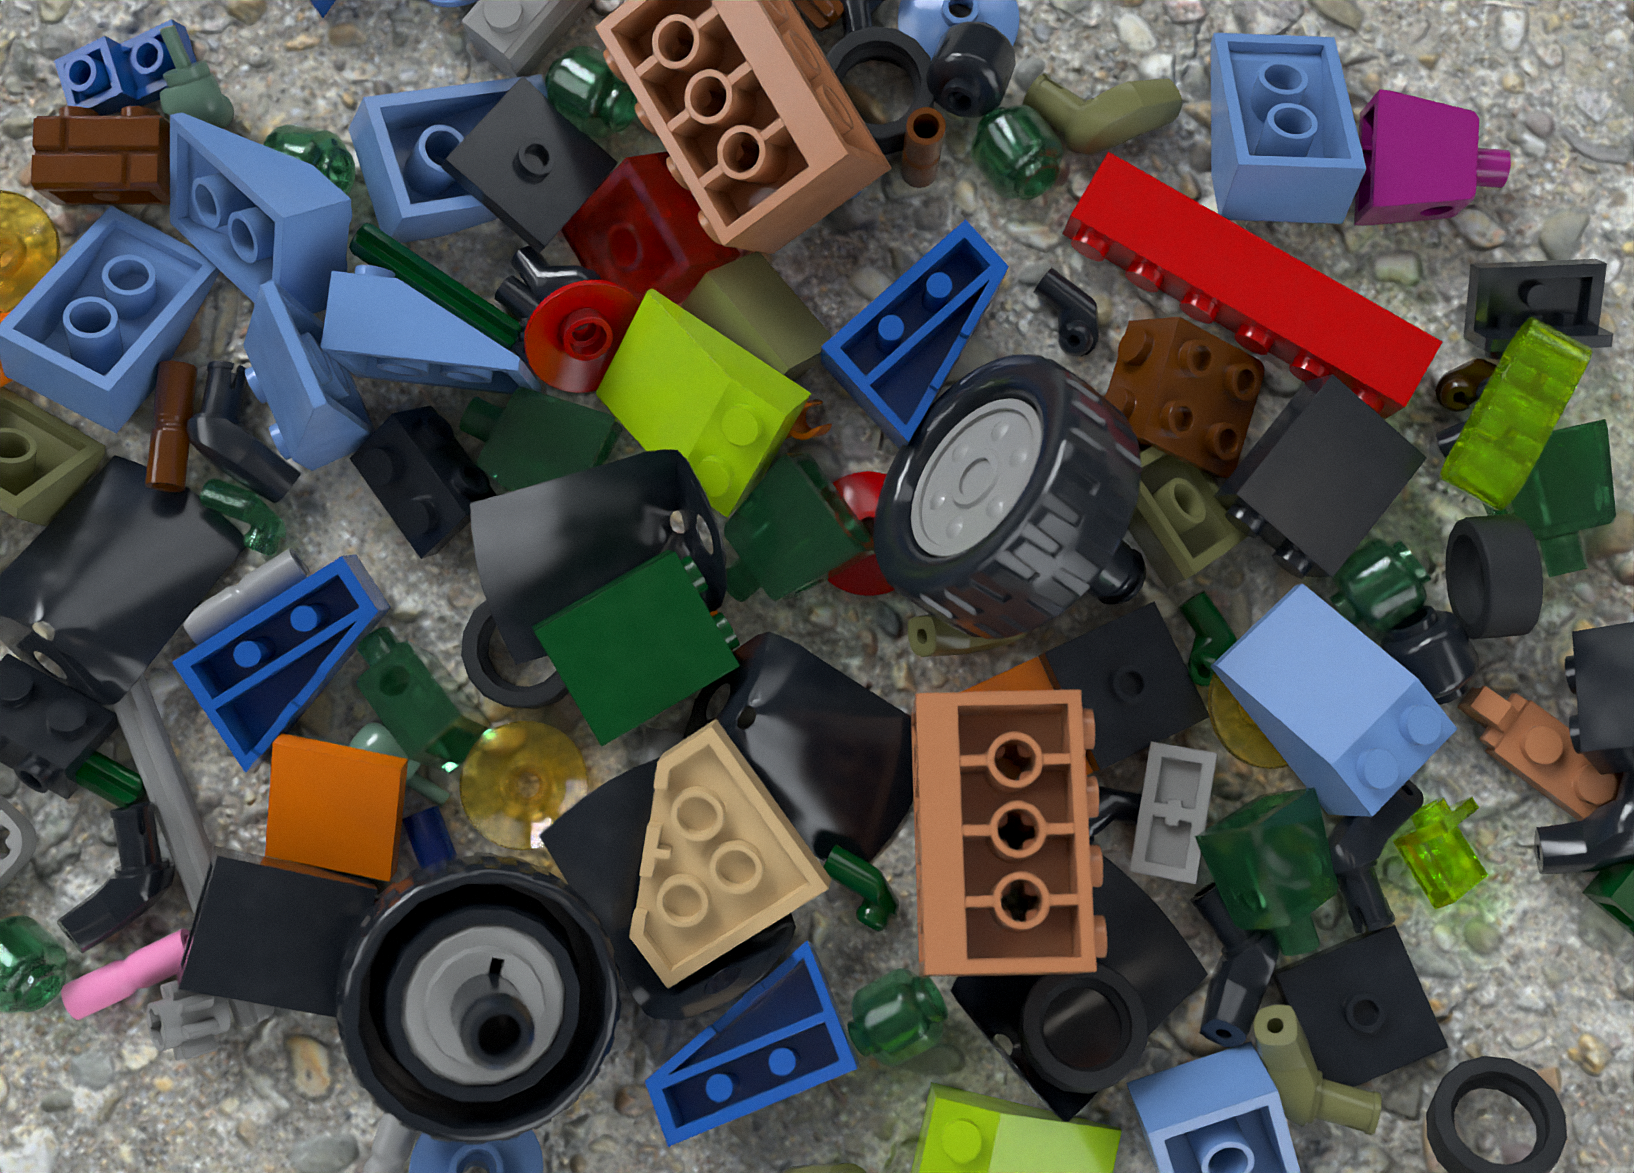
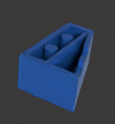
(915, 331)
(281, 656)
(757, 1053)

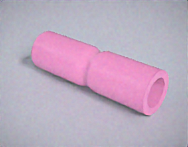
(123, 977)

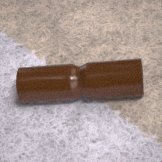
(922, 147)
(169, 437)

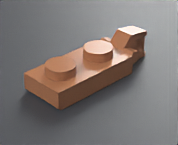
(1539, 751)

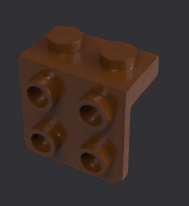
(1186, 392)

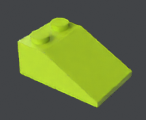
(700, 395)
(995, 1135)

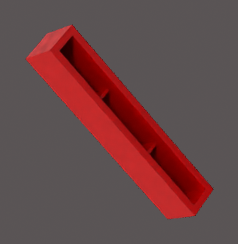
(1248, 286)

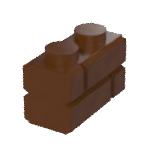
(102, 158)

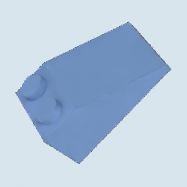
(1282, 129)
(401, 152)
(257, 211)
(106, 318)
(398, 335)
(307, 390)
(1333, 703)
(1214, 1116)

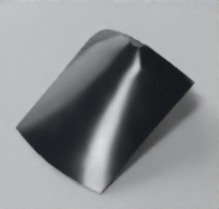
(583, 530)
(113, 579)
(817, 744)
(600, 856)
(1080, 1022)

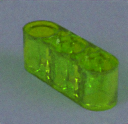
(1516, 414)

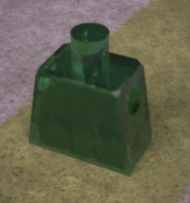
(538, 437)
(1567, 494)
(793, 533)
(419, 701)
(1273, 866)

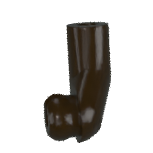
(1458, 386)

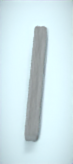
(173, 807)

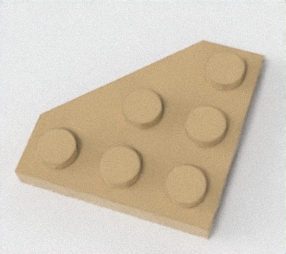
(715, 858)

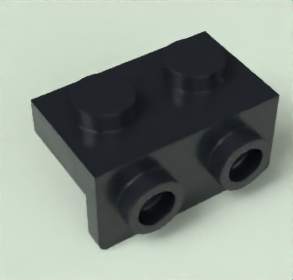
(1553, 291)
(422, 477)
(47, 728)

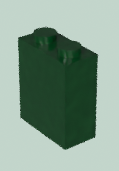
(638, 644)

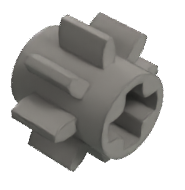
(187, 1021)

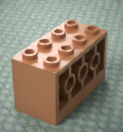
(743, 113)
(957, 820)

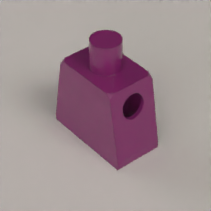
(1421, 160)

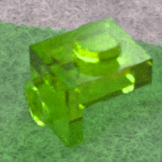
(1440, 853)

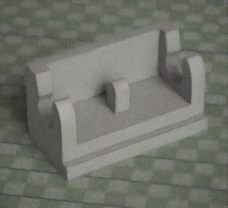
(1173, 812)

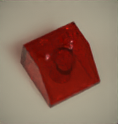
(645, 231)

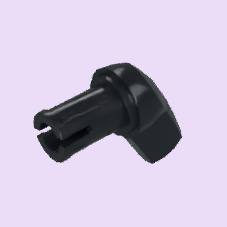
(227, 442)
(1593, 843)
(1354, 852)
(133, 887)
(1239, 975)

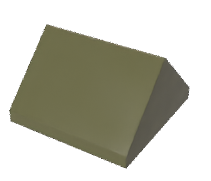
(760, 314)
(41, 460)
(1179, 518)

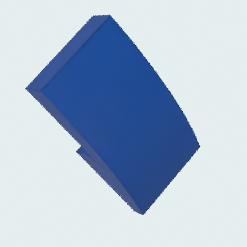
(117, 74)

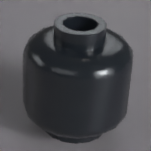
(971, 69)
(1435, 651)

